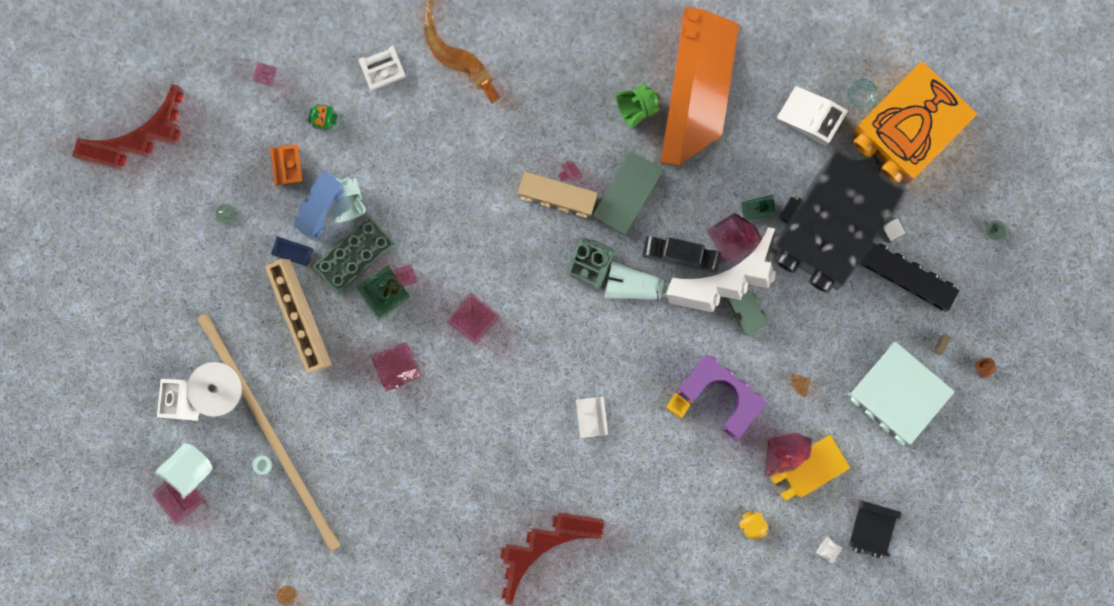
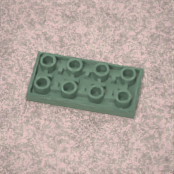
(628, 193)
(353, 255)

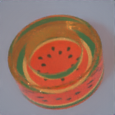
(286, 595)

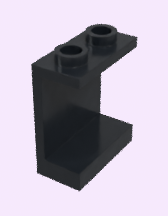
(873, 529)

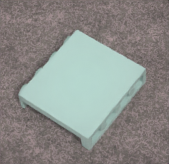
(901, 394)

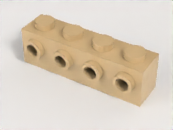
(557, 194)

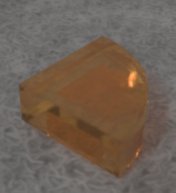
(800, 384)

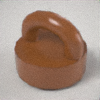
(985, 367)

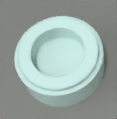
(262, 465)

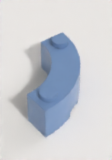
(315, 210)

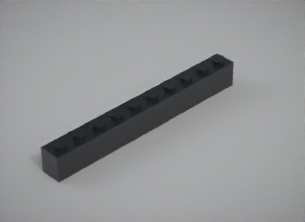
(898, 270)

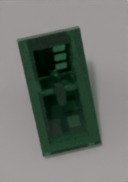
(759, 208)

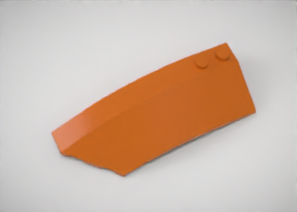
(699, 84)

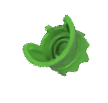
(638, 104)

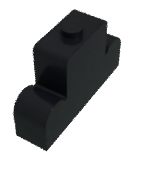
(682, 253)

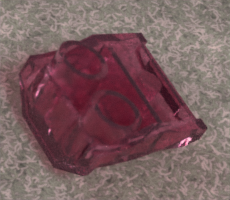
(396, 366)

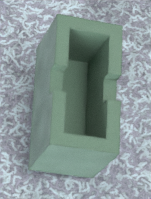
(749, 312)

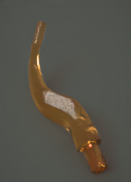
(458, 58)

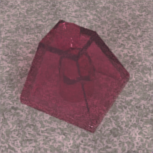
(734, 236)
(473, 319)
(787, 453)

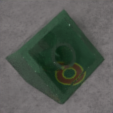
(382, 293)

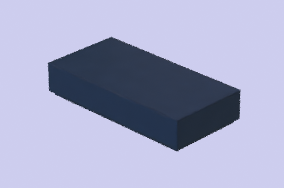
(291, 250)

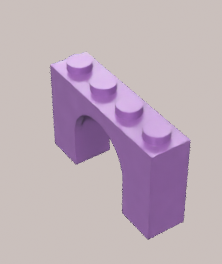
(747, 402)

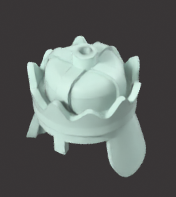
(349, 205)

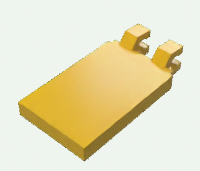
(822, 466)

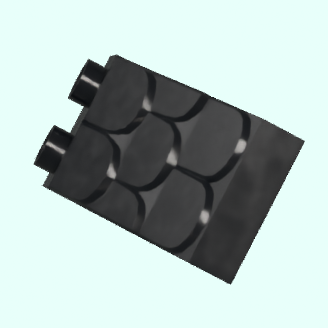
(836, 221)

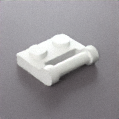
(385, 73)

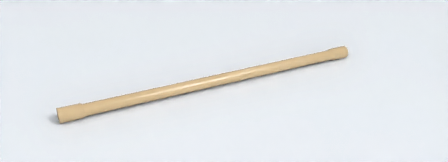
(327, 534)

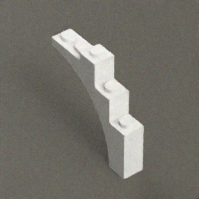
(733, 283)

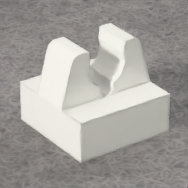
(829, 550)

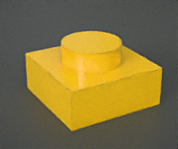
(677, 406)

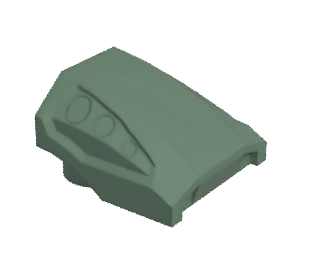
(591, 261)

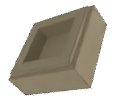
(942, 344)

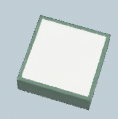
(894, 230)

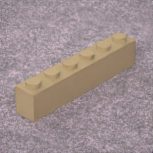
(298, 315)

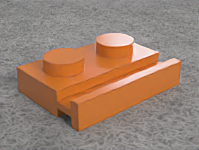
(286, 165)

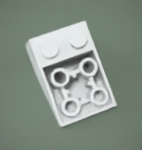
(812, 115)

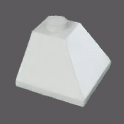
(174, 401)

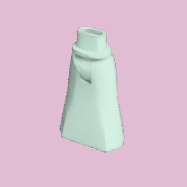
(632, 284)

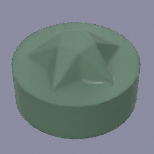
(225, 213)
(996, 230)

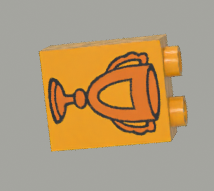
(912, 124)

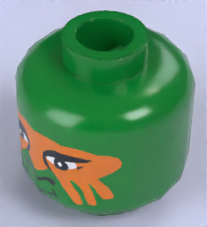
(322, 117)

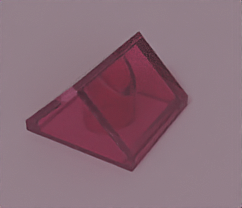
(174, 504)

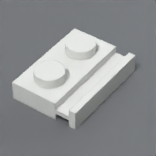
(591, 417)

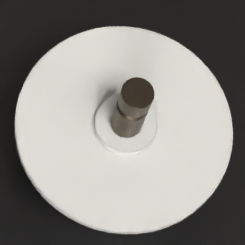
(214, 389)

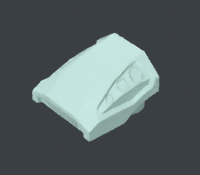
(185, 469)

